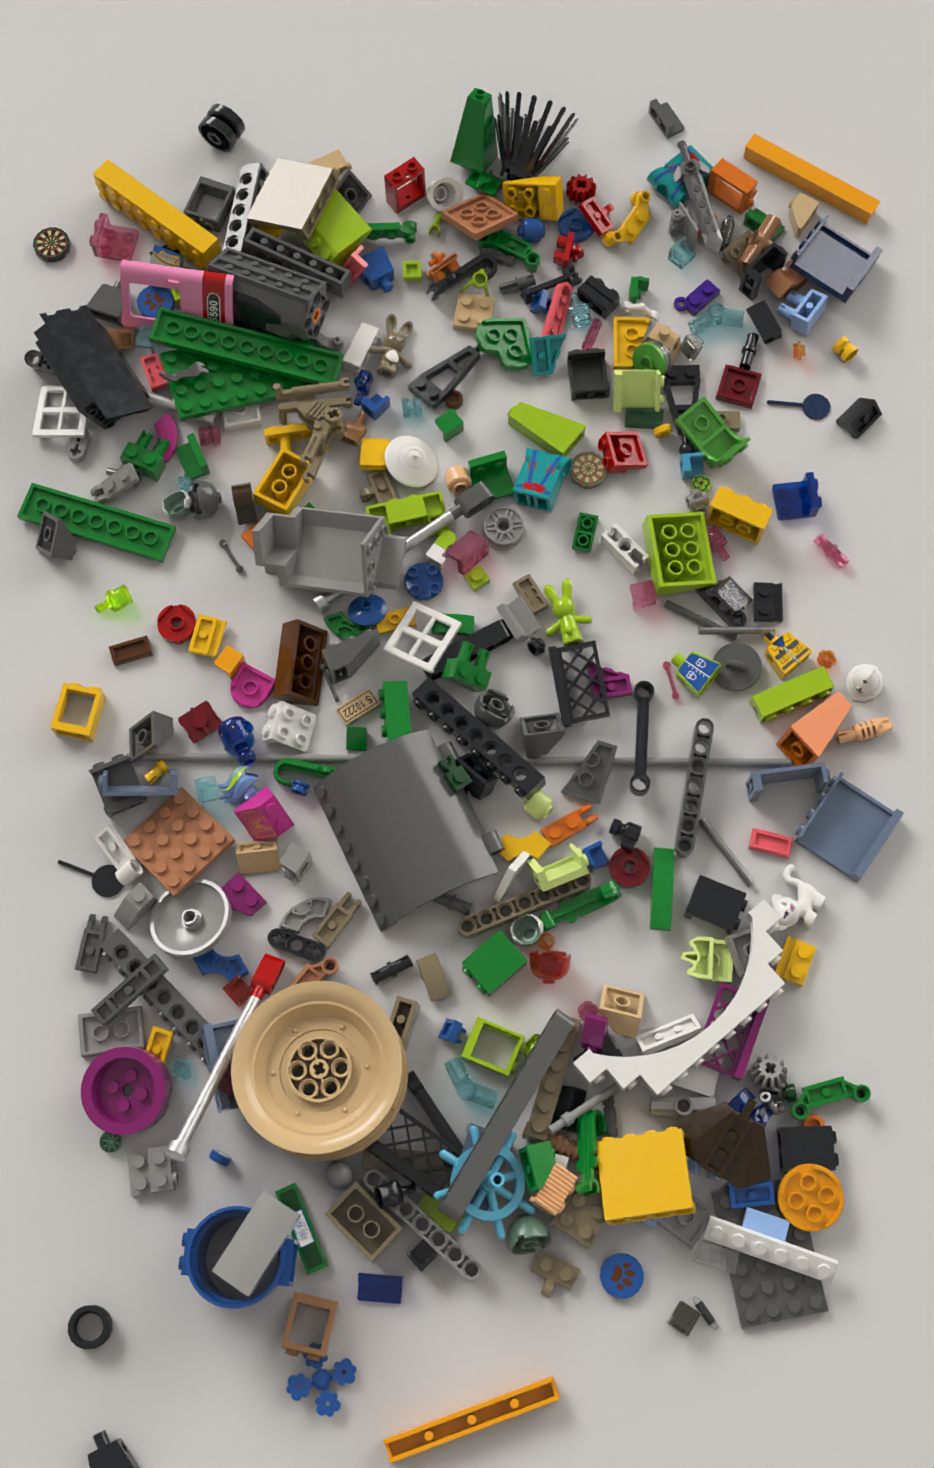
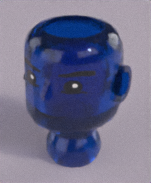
(238, 739)

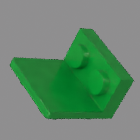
(493, 472)

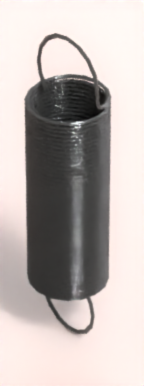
(705, 1313)

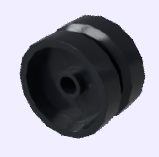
(221, 127)

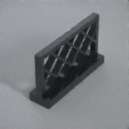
(562, 689)
(403, 1167)

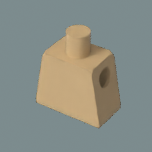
(668, 337)

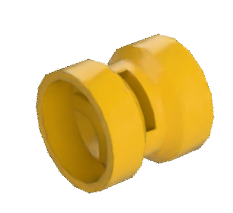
(845, 349)

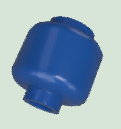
(531, 230)

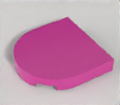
(251, 687)

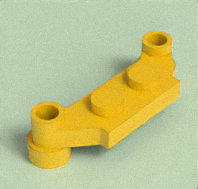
(633, 223)

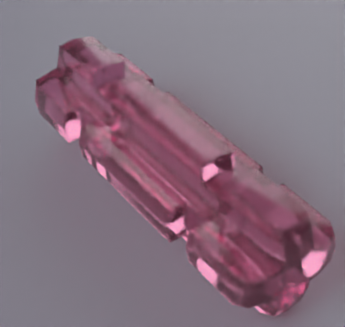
(592, 334)

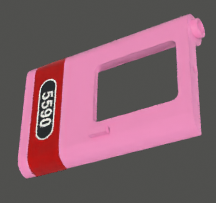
(201, 292)

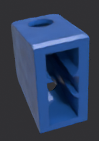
(379, 270)

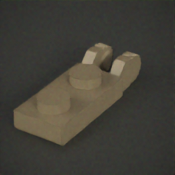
(335, 921)

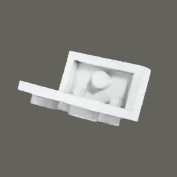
(289, 726)

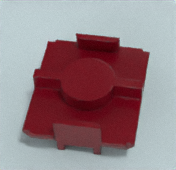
(200, 721)

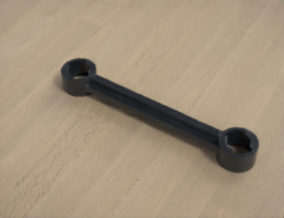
(641, 738)
(432, 1111)

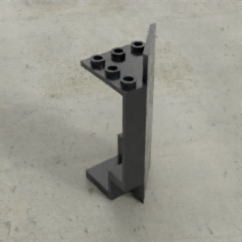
(90, 367)

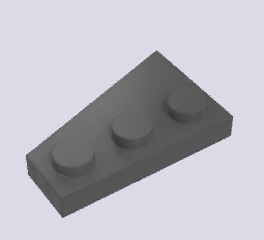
(592, 775)

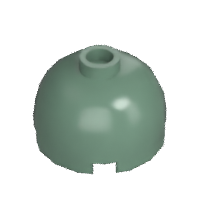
(526, 1234)

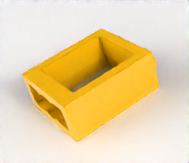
(75, 731)

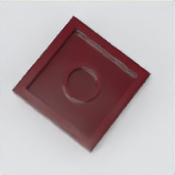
(738, 386)

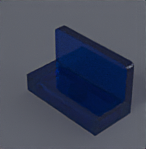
(380, 1288)

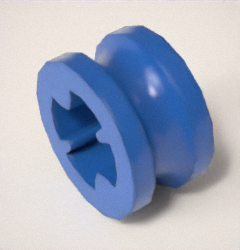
(299, 787)

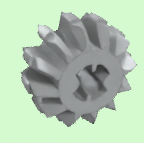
(767, 1079)

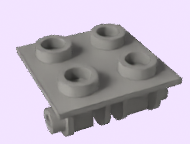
(682, 224)

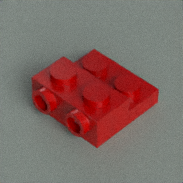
(622, 451)

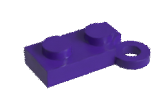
(698, 298)

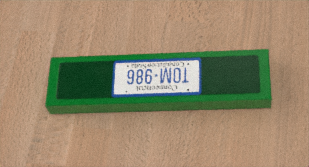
(308, 1245)

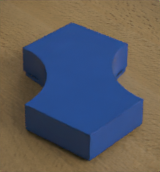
(227, 966)

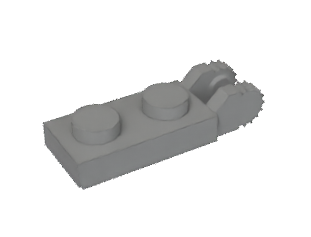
(115, 484)

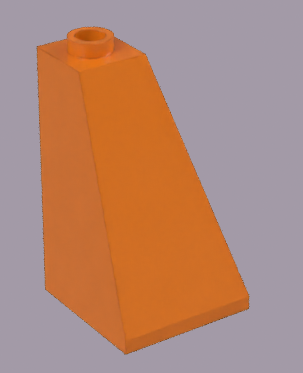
(812, 733)

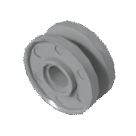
(503, 517)

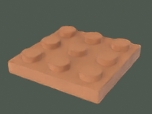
(480, 216)

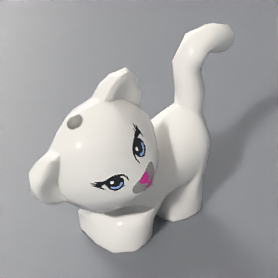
(791, 910)

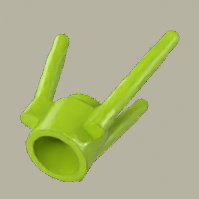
(478, 281)

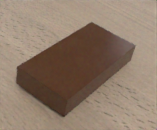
(130, 650)

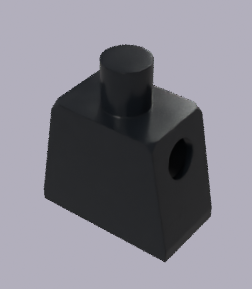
(110, 1454)

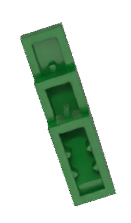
(662, 889)

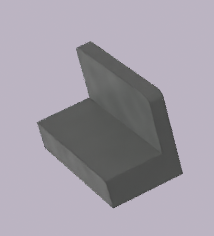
(665, 118)

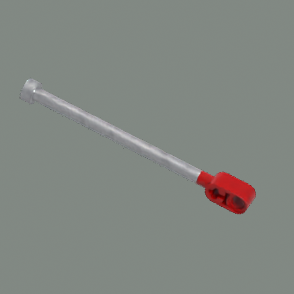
(261, 983)

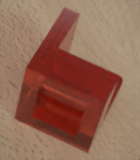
(237, 990)

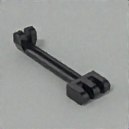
(569, 276)

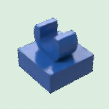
(540, 301)
(451, 1030)

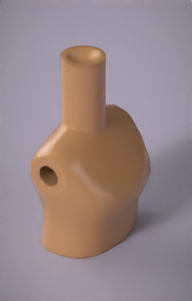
(355, 430)

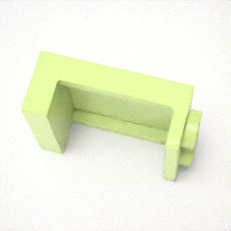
(559, 871)

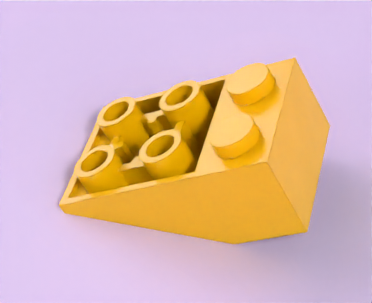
(535, 197)

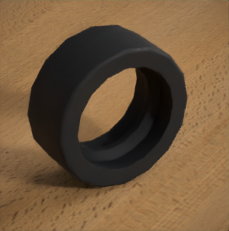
(77, 1315)

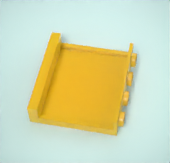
(644, 1176)

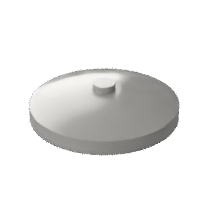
(192, 920)

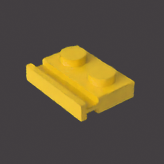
(207, 636)
(795, 961)

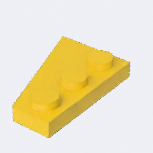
(627, 336)

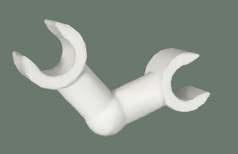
(641, 308)

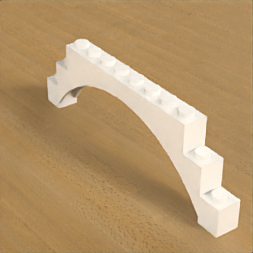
(666, 1067)

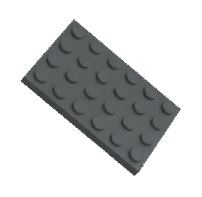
(764, 1289)

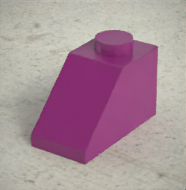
(594, 1033)

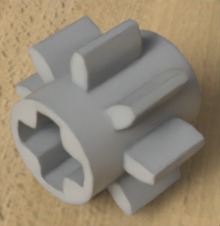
(697, 500)

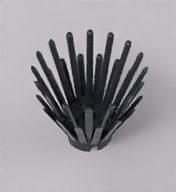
(517, 147)

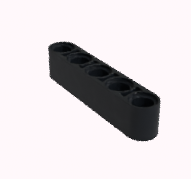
(485, 638)

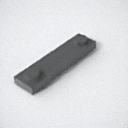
(129, 990)

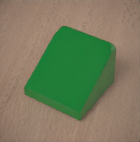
(356, 738)

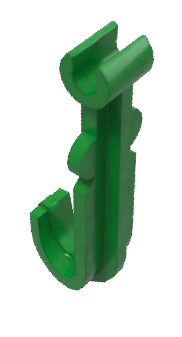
(299, 767)
(581, 905)
(588, 1127)

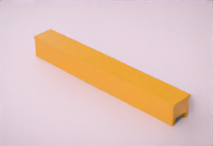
(810, 179)
(471, 1419)

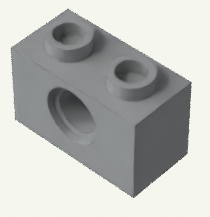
(295, 862)

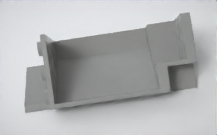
(329, 551)

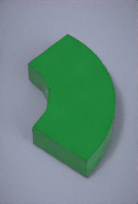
(342, 626)

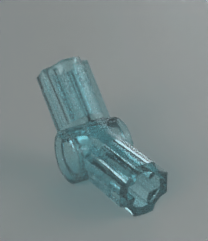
(707, 320)
(459, 1075)

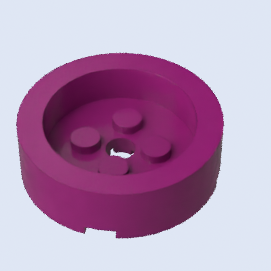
(104, 1090)

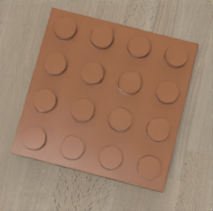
(178, 842)

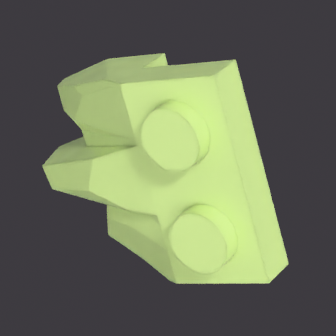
(709, 960)

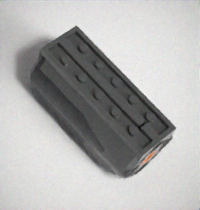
(273, 296)

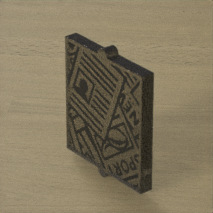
(731, 595)

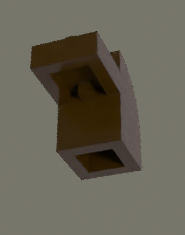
(244, 503)

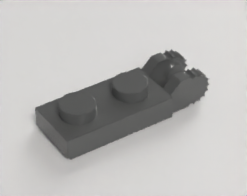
(90, 948)

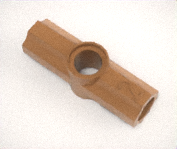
(760, 240)

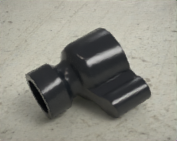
(629, 833)

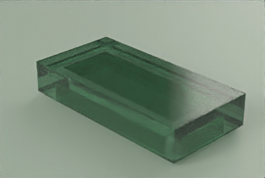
(643, 418)

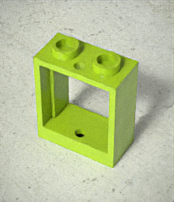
(481, 1023)

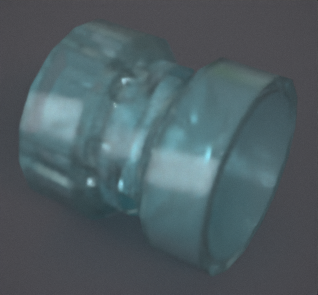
(407, 407)

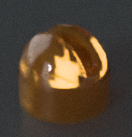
(542, 943)

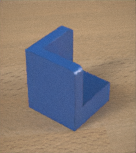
(375, 406)
(595, 856)

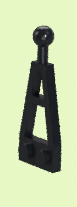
(678, 376)
(433, 395)

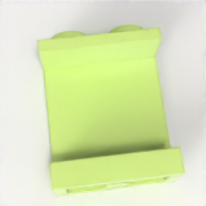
(637, 389)

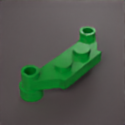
(393, 230)
(512, 246)
(826, 1093)

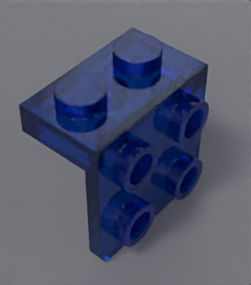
(797, 499)

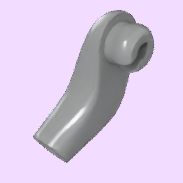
(331, 344)

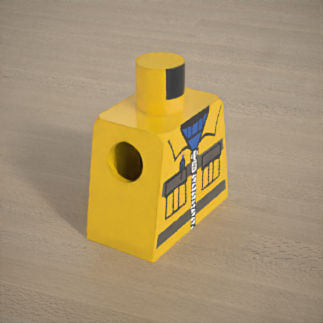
(785, 653)

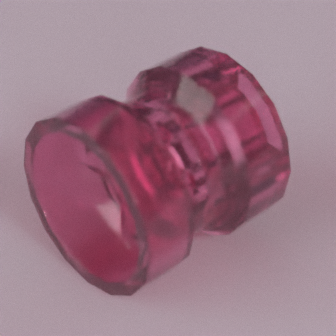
(209, 435)

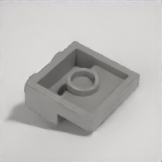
(151, 1171)

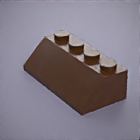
(298, 663)

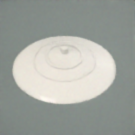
(411, 461)

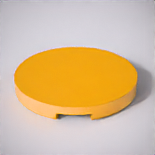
(810, 1197)

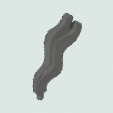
(195, 370)

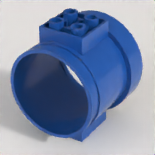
(194, 1260)

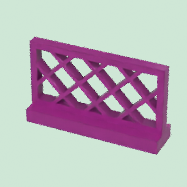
(746, 1043)

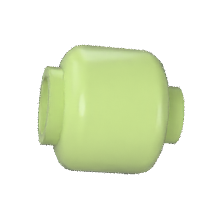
(539, 805)

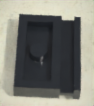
(767, 602)

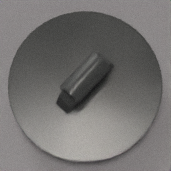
(739, 667)

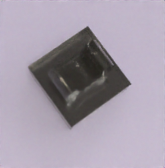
(691, 346)

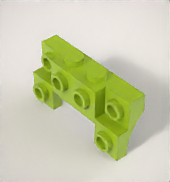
(410, 511)

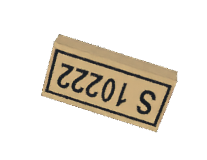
(357, 707)

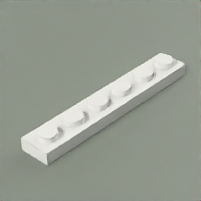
(770, 1249)

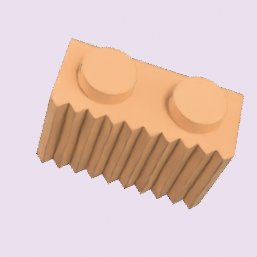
(555, 1190)

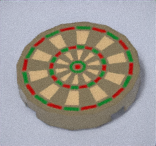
(588, 470)

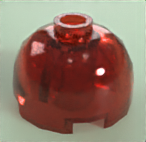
(549, 965)

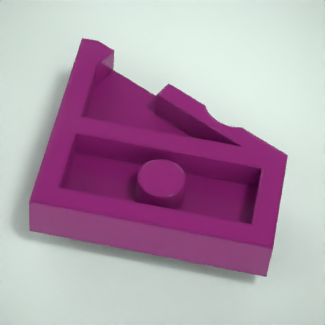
(615, 683)
(243, 896)

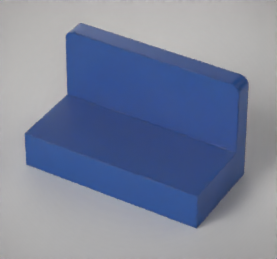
(754, 1195)

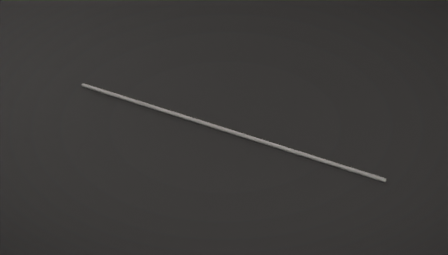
(543, 760)

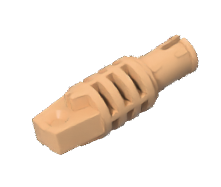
(865, 730)

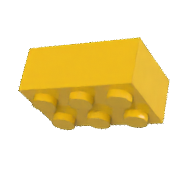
(282, 484)
(739, 515)

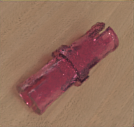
(831, 550)

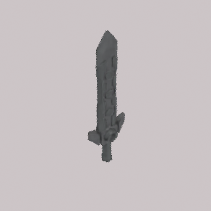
(691, 173)

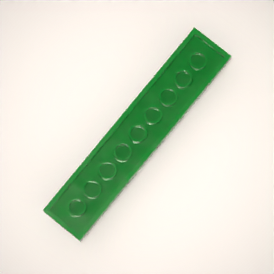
(245, 347)

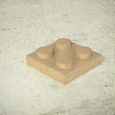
(472, 311)

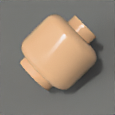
(457, 479)

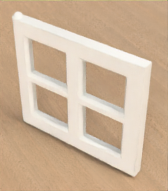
(42, 410)
(422, 637)

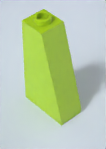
(546, 429)

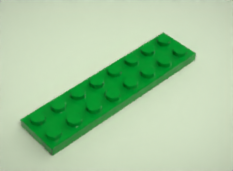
(100, 522)

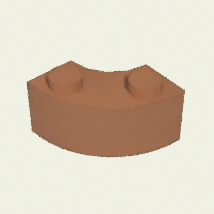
(785, 280)

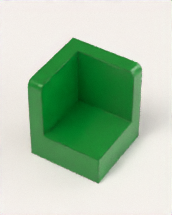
(450, 424)

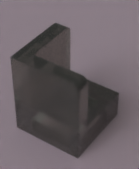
(684, 1318)

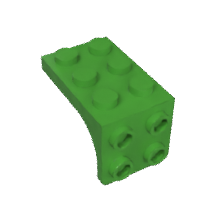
(710, 434)

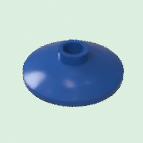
(370, 615)

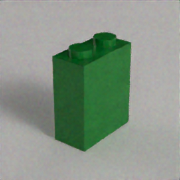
(493, 963)

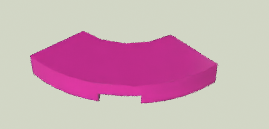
(167, 430)

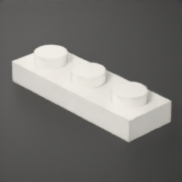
(668, 1034)

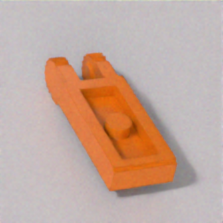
(568, 826)

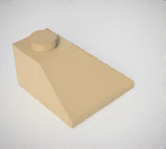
(622, 1009)

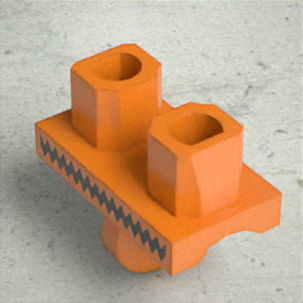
(436, 272)

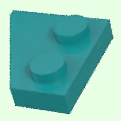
(545, 352)

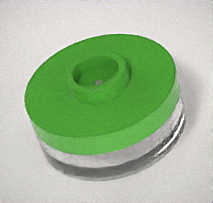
(652, 356)

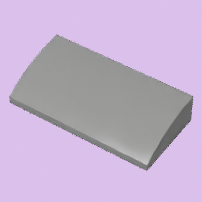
(256, 1243)

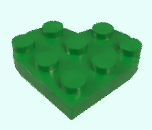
(507, 340)

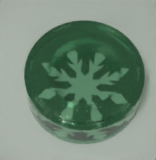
(110, 1142)

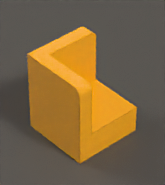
(230, 661)

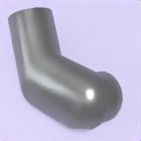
(768, 1102)

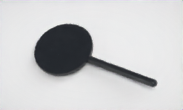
(103, 879)

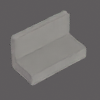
(519, 618)

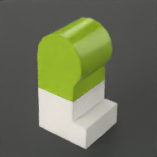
(437, 552)

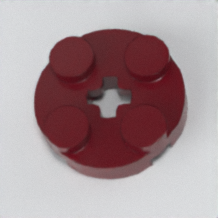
(626, 878)

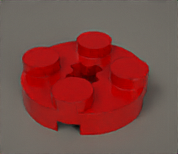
(175, 613)

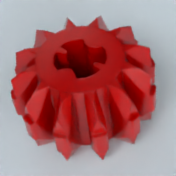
(580, 188)

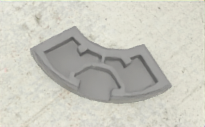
(305, 912)

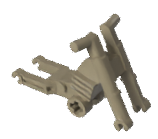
(317, 417)

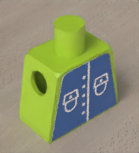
(695, 672)

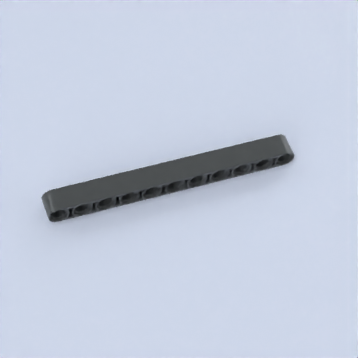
(505, 1116)

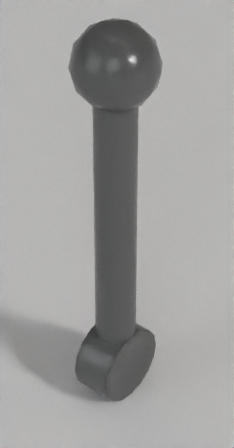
(223, 544)
(322, 667)

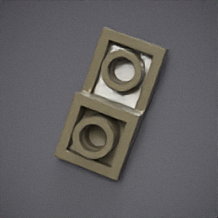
(433, 977)

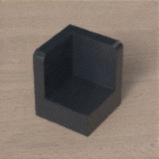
(422, 1255)

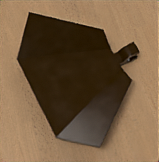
(727, 1143)

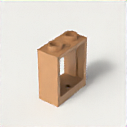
(316, 1303)

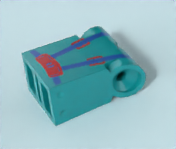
(664, 183)
(541, 479)

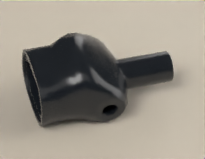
(392, 1193)

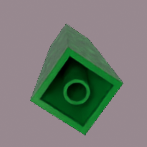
(476, 137)

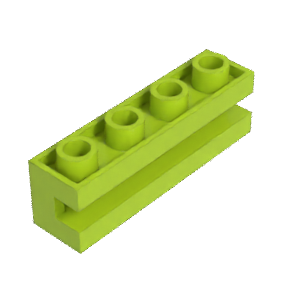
(792, 694)

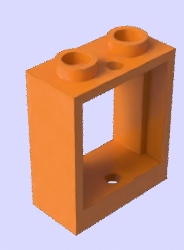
(738, 180)

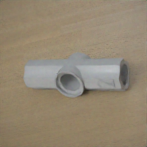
(668, 1105)

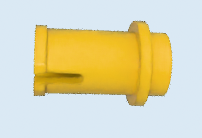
(156, 772)

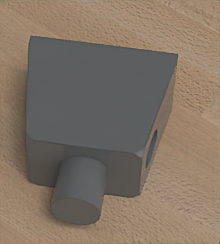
(107, 303)

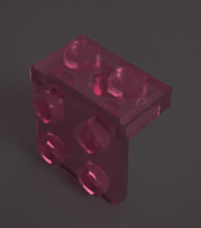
(112, 241)

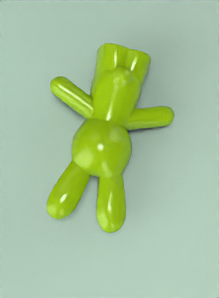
(564, 611)

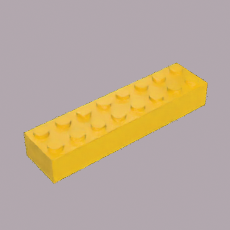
(156, 215)

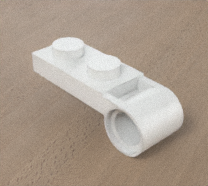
(119, 854)

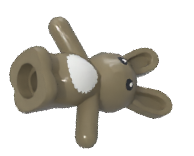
(393, 345)

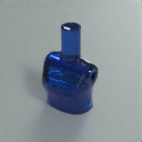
(362, 384)

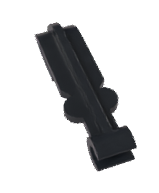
(461, 273)

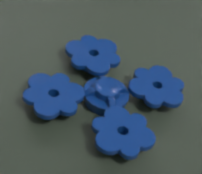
(321, 1381)

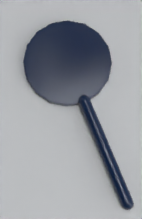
(814, 406)

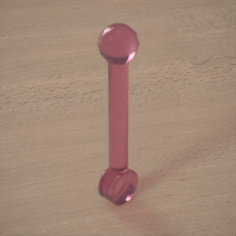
(666, 665)

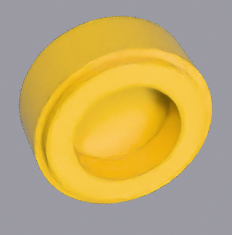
(662, 431)

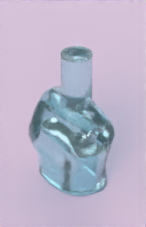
(579, 312)

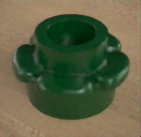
(789, 1092)

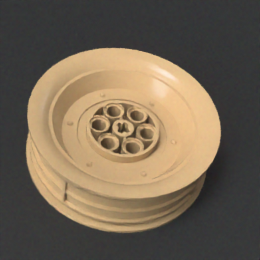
(274, 1047)

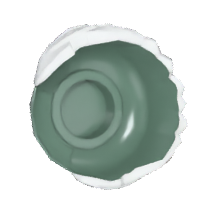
(176, 504)
(527, 930)

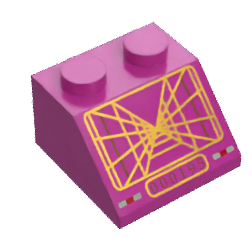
(263, 816)

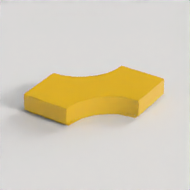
(533, 844)

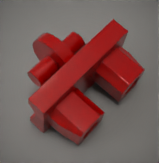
(566, 243)

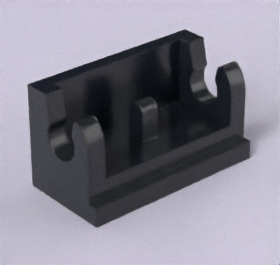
(764, 322)

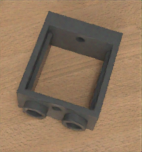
(214, 189)

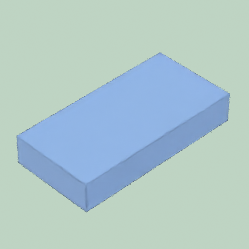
(765, 1224)

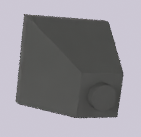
(353, 190)
(55, 538)
(541, 733)
(149, 734)

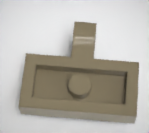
(379, 488)
(554, 1271)

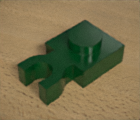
(455, 776)

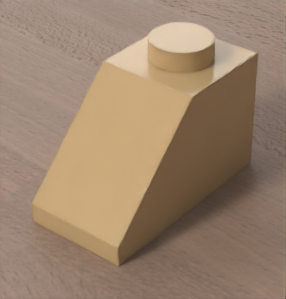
(801, 213)

